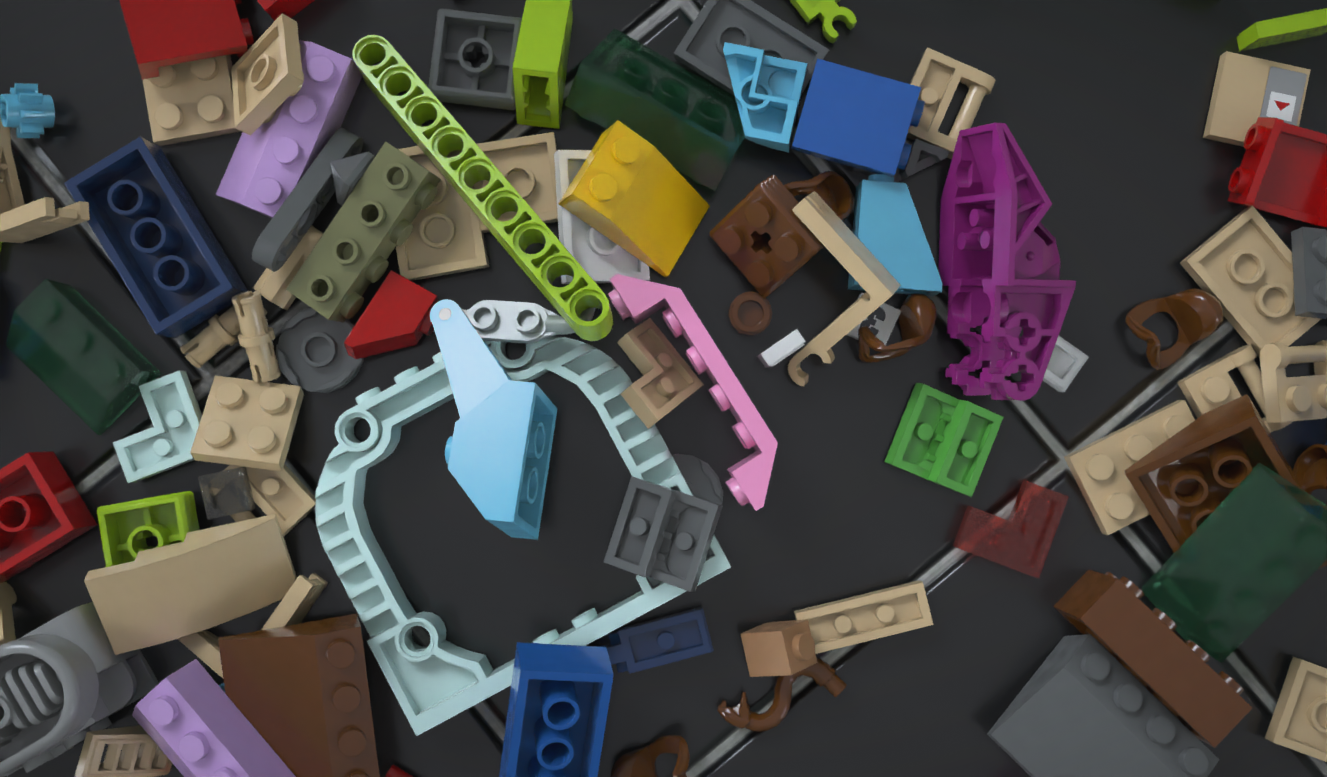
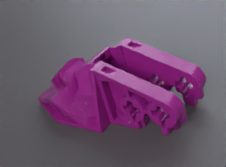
(999, 266)

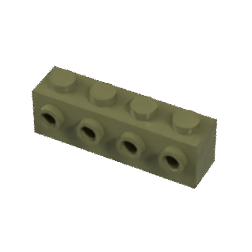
(364, 234)

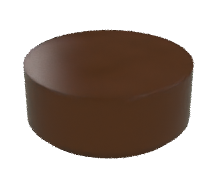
(750, 313)

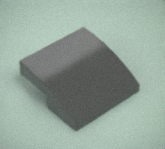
(663, 534)

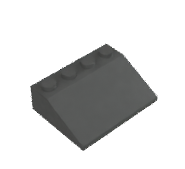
(1095, 720)

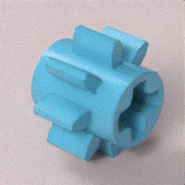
(27, 110)

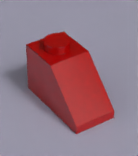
(392, 319)

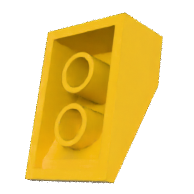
(636, 198)

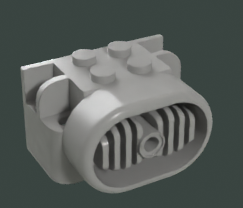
(62, 686)

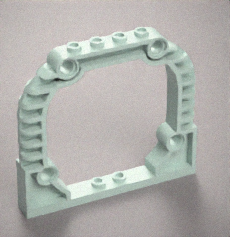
(444, 678)

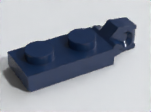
(659, 641)

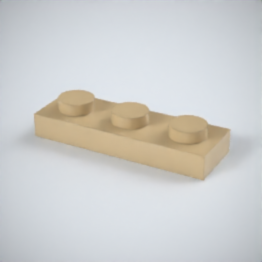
(867, 616)

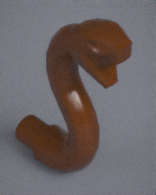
(743, 717)

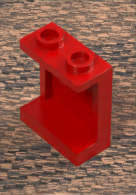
(183, 31)
(1283, 172)

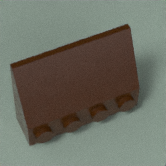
(1203, 465)
(306, 694)

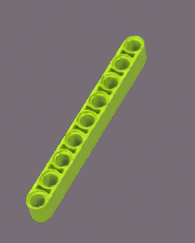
(489, 202)

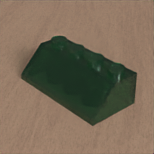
(663, 103)
(1242, 562)

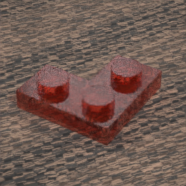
(1021, 540)

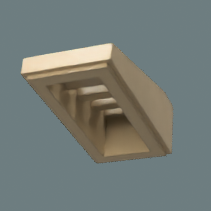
(138, 756)

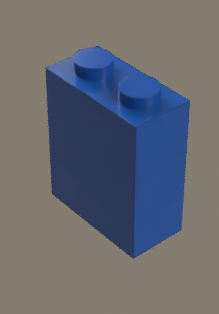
(858, 118)

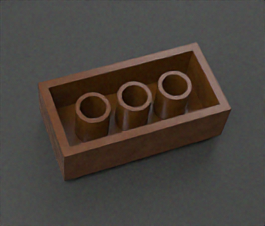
(1155, 655)

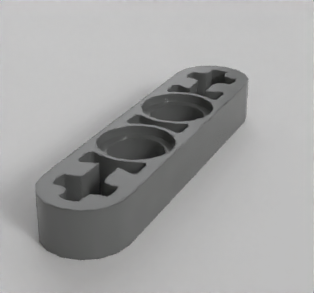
(304, 203)

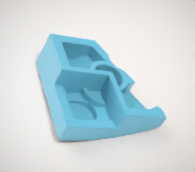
(765, 93)

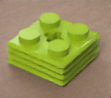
(129, 523)

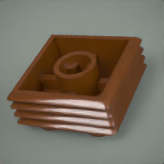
(744, 240)

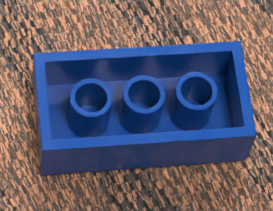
(556, 711)

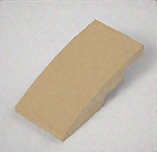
(192, 583)

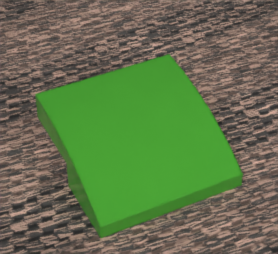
(944, 439)

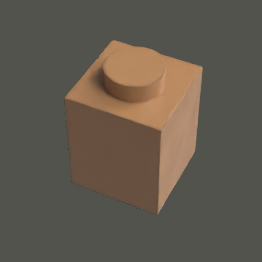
(779, 648)

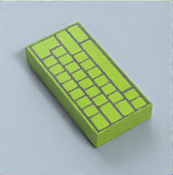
(1283, 29)

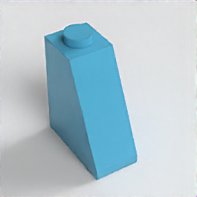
(893, 233)

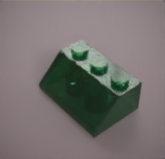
(78, 354)

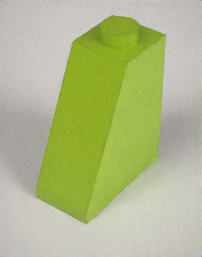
(542, 62)

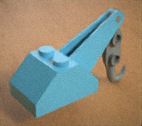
(504, 425)

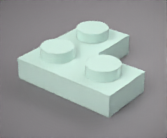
(175, 424)

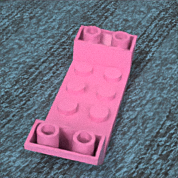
(643, 298)

